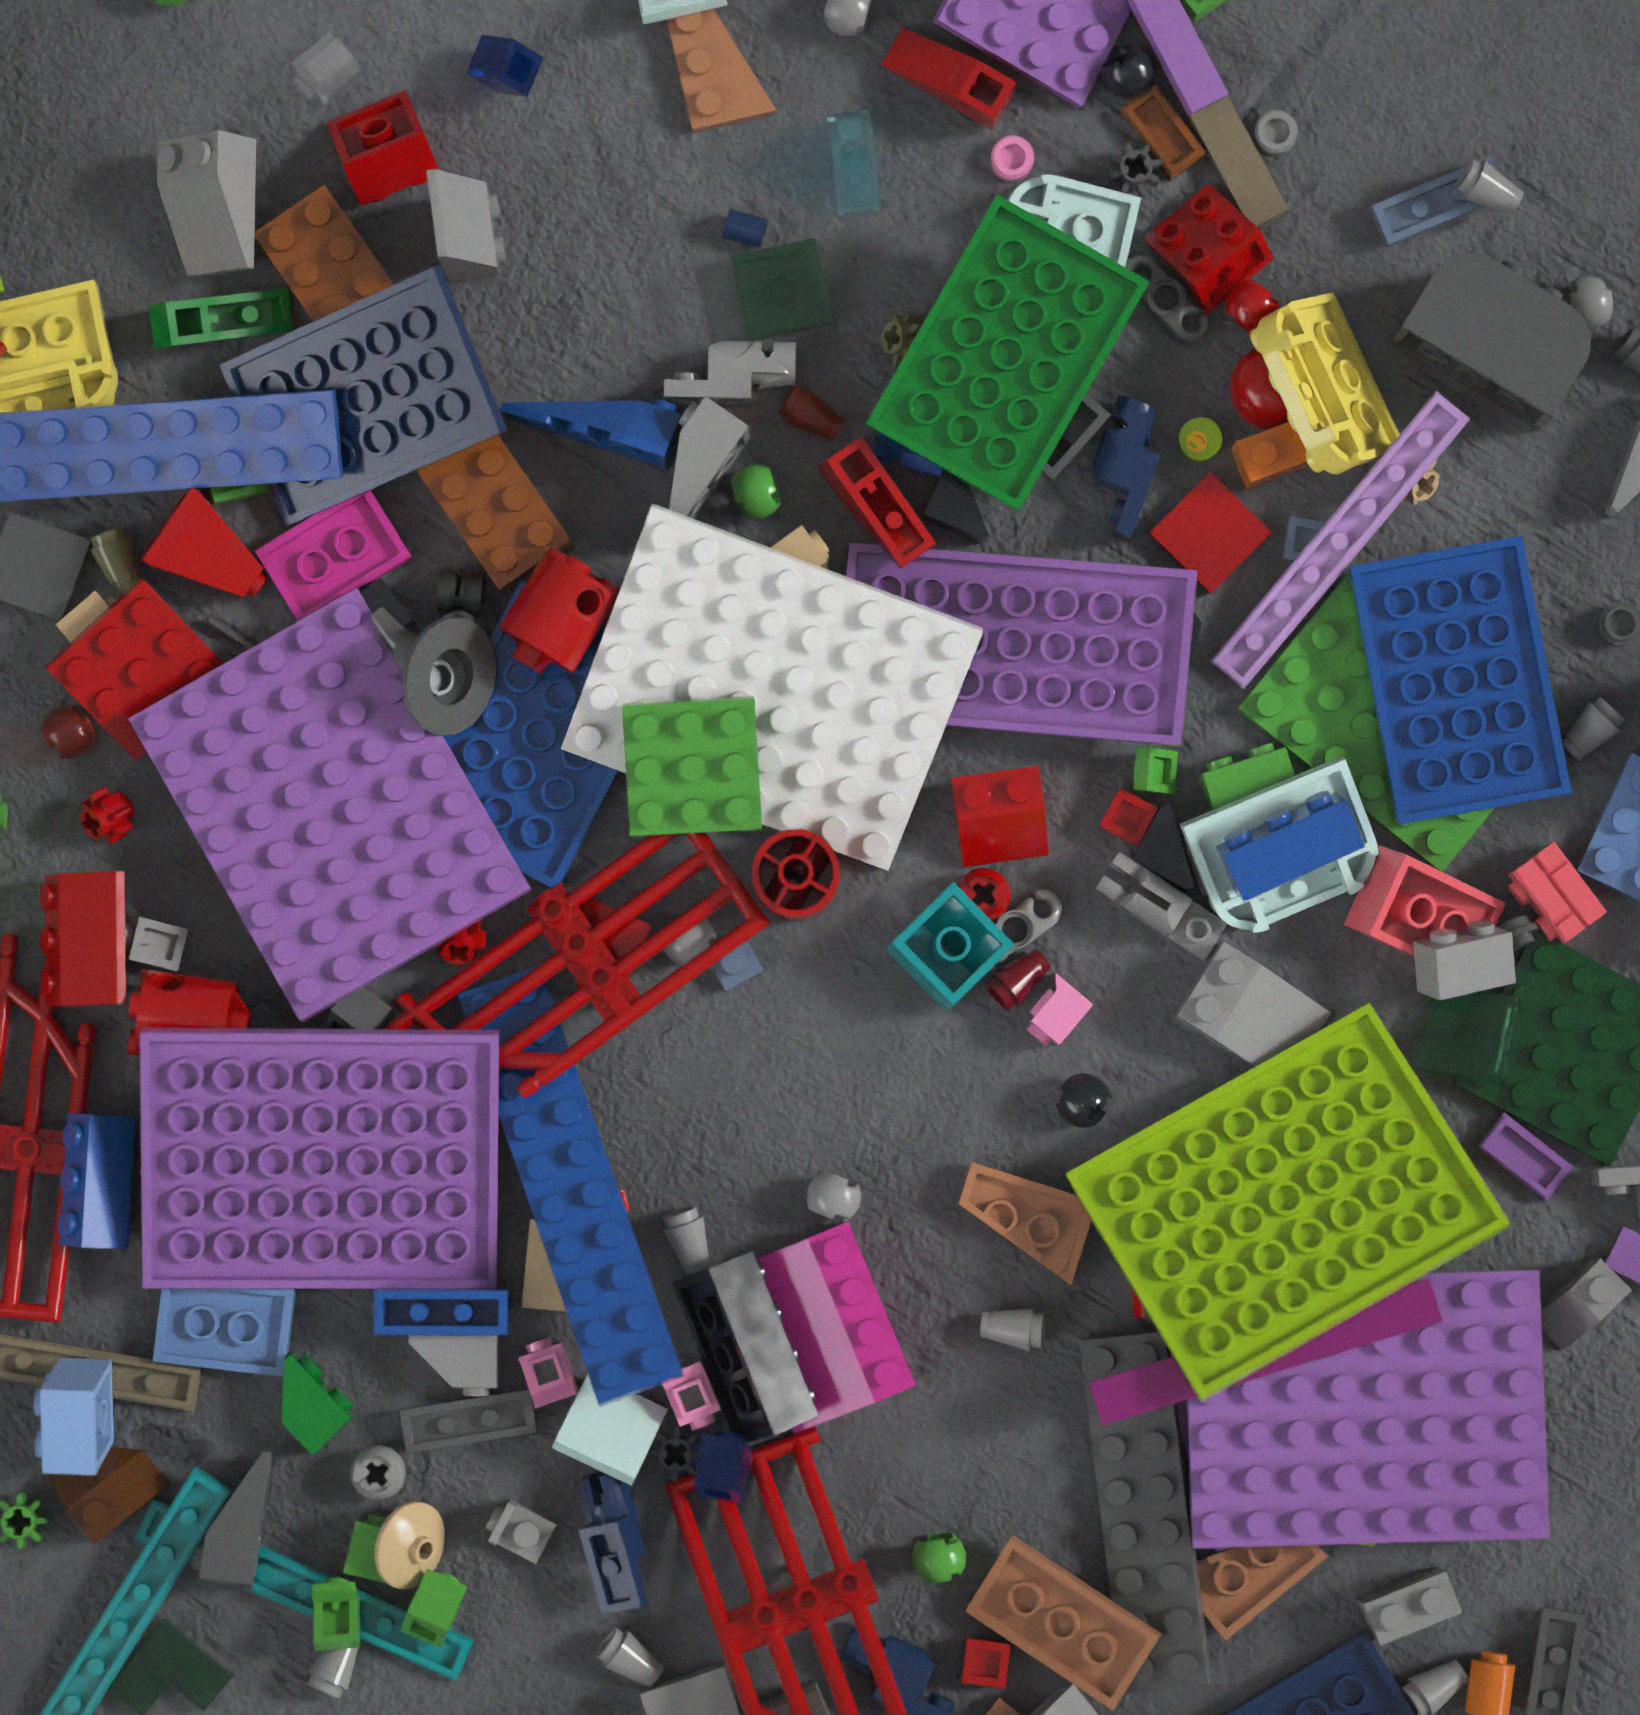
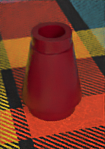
(1017, 979)

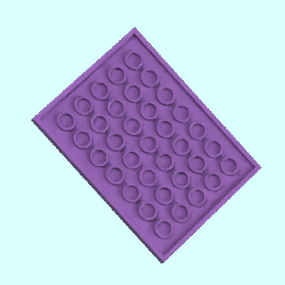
(328, 806)
(319, 1158)
(1387, 1439)

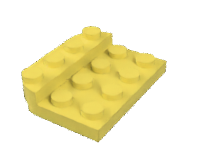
(56, 350)
(1325, 384)

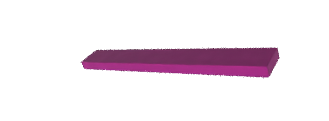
(1165, 1383)

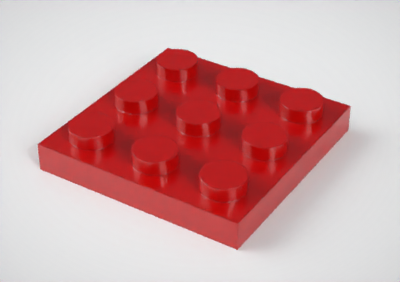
(131, 661)

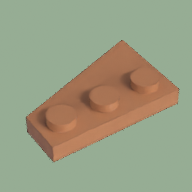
(714, 74)
(1030, 1215)
(1248, 1579)

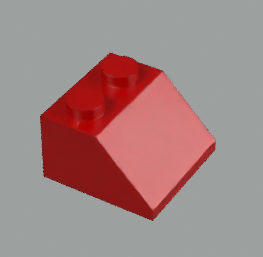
(382, 148)
(1000, 816)

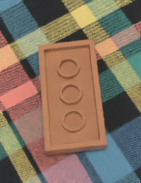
(1063, 1622)

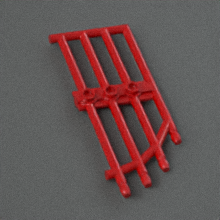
(590, 961)
(32, 1148)
(794, 1608)

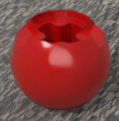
(1249, 304)
(1001, 893)

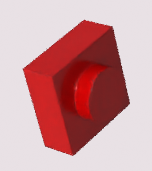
(1128, 817)
(985, 1662)

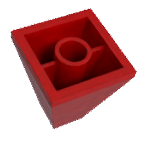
(203, 549)

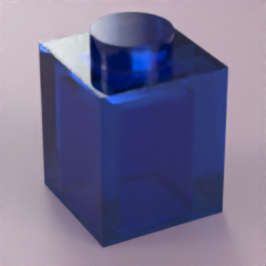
(504, 65)
(722, 1466)

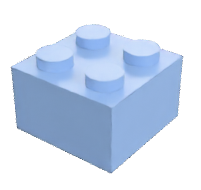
(75, 1416)

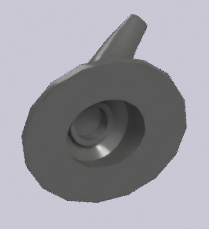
(444, 670)

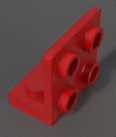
(1210, 246)

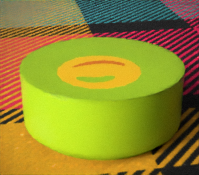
(1200, 439)

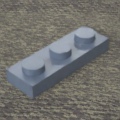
(1422, 208)

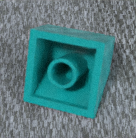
(949, 946)

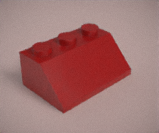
(83, 939)

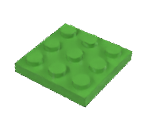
(692, 766)

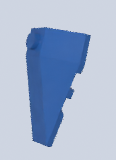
(622, 427)

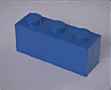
(1289, 845)
(96, 1181)
(442, 1311)

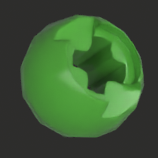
(755, 491)
(938, 1557)

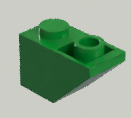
(309, 1406)

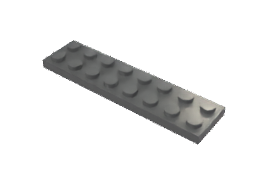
(1148, 1519)

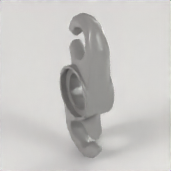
(1035, 925)

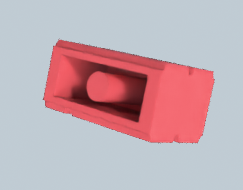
(1555, 894)

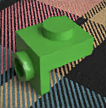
(336, 1615)

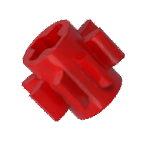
(107, 815)
(463, 946)

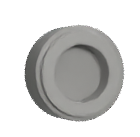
(1275, 133)

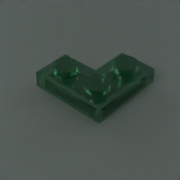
(167, 1660)

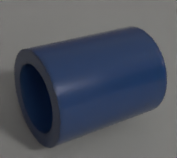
(745, 228)

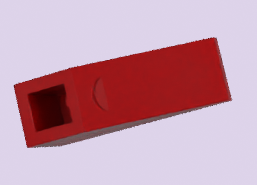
(950, 77)

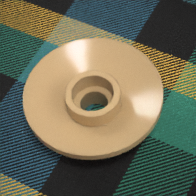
(409, 1544)

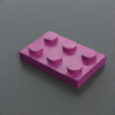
(333, 554)

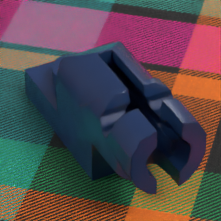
(1125, 464)
(612, 1543)
(910, 1670)

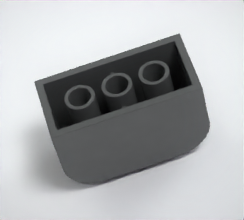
(1498, 335)

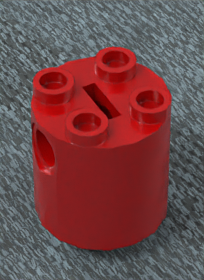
(558, 612)
(809, 857)
(184, 1002)

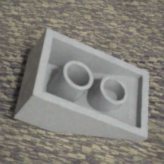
(210, 199)
(464, 226)
(705, 452)
(1248, 1008)

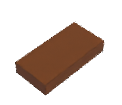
(1164, 131)

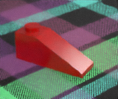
(876, 502)

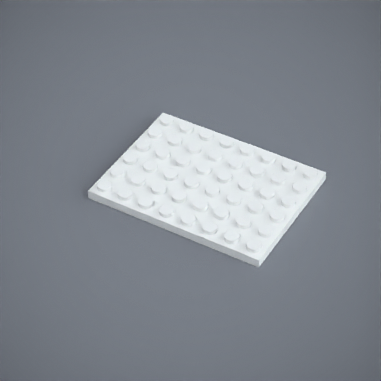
(839, 671)

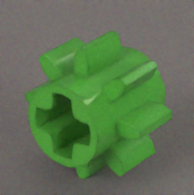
(29, 1510)

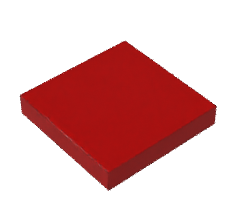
(1210, 532)

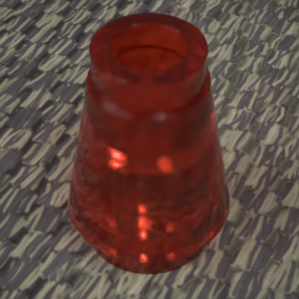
(810, 413)

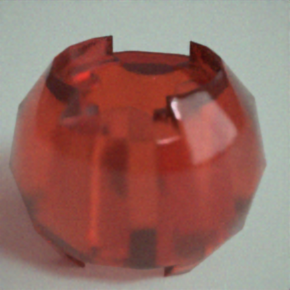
(68, 731)

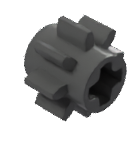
(1129, 159)

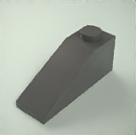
(235, 1536)

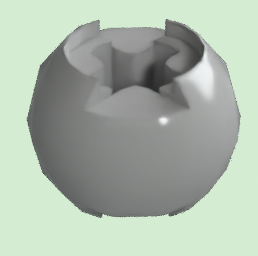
(846, 16)
(1590, 299)
(691, 943)
(833, 1196)
(377, 1490)

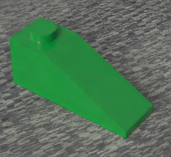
(220, 318)

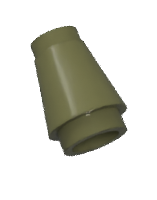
(116, 558)

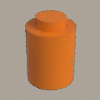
(1490, 1684)

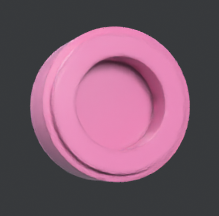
(1012, 158)

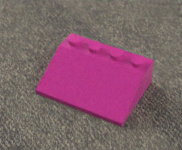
(835, 1323)

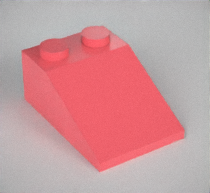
(1411, 899)

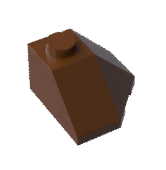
(114, 1494)

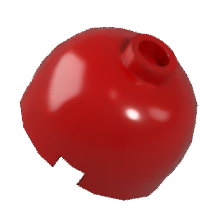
(1254, 395)

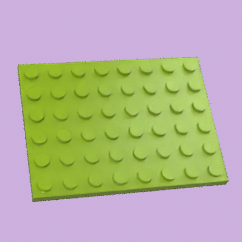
(1286, 1201)

